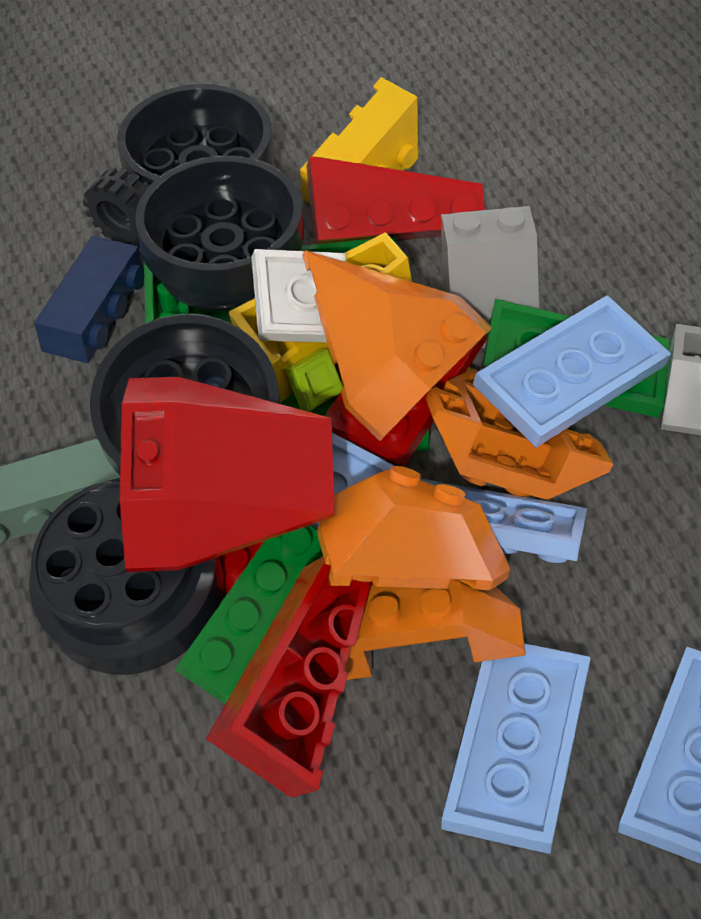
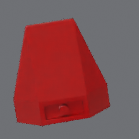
(215, 472)

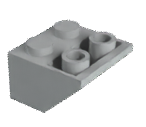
(683, 382)

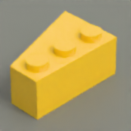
(379, 135)

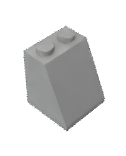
(490, 258)

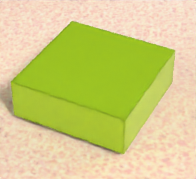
(314, 379)

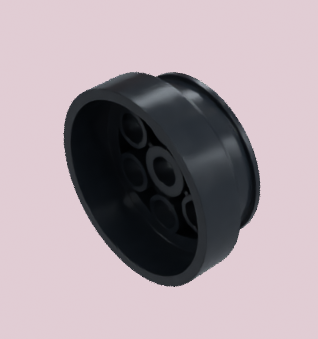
(192, 125)
(208, 219)
(176, 347)
(123, 632)

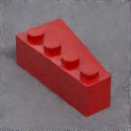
(367, 200)
(289, 691)

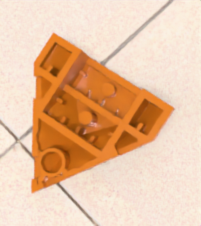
(388, 337)
(497, 453)
(410, 535)
(431, 614)

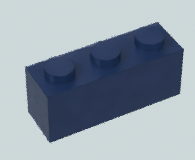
(90, 299)

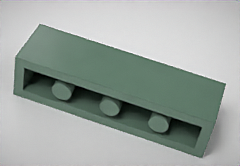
(41, 483)

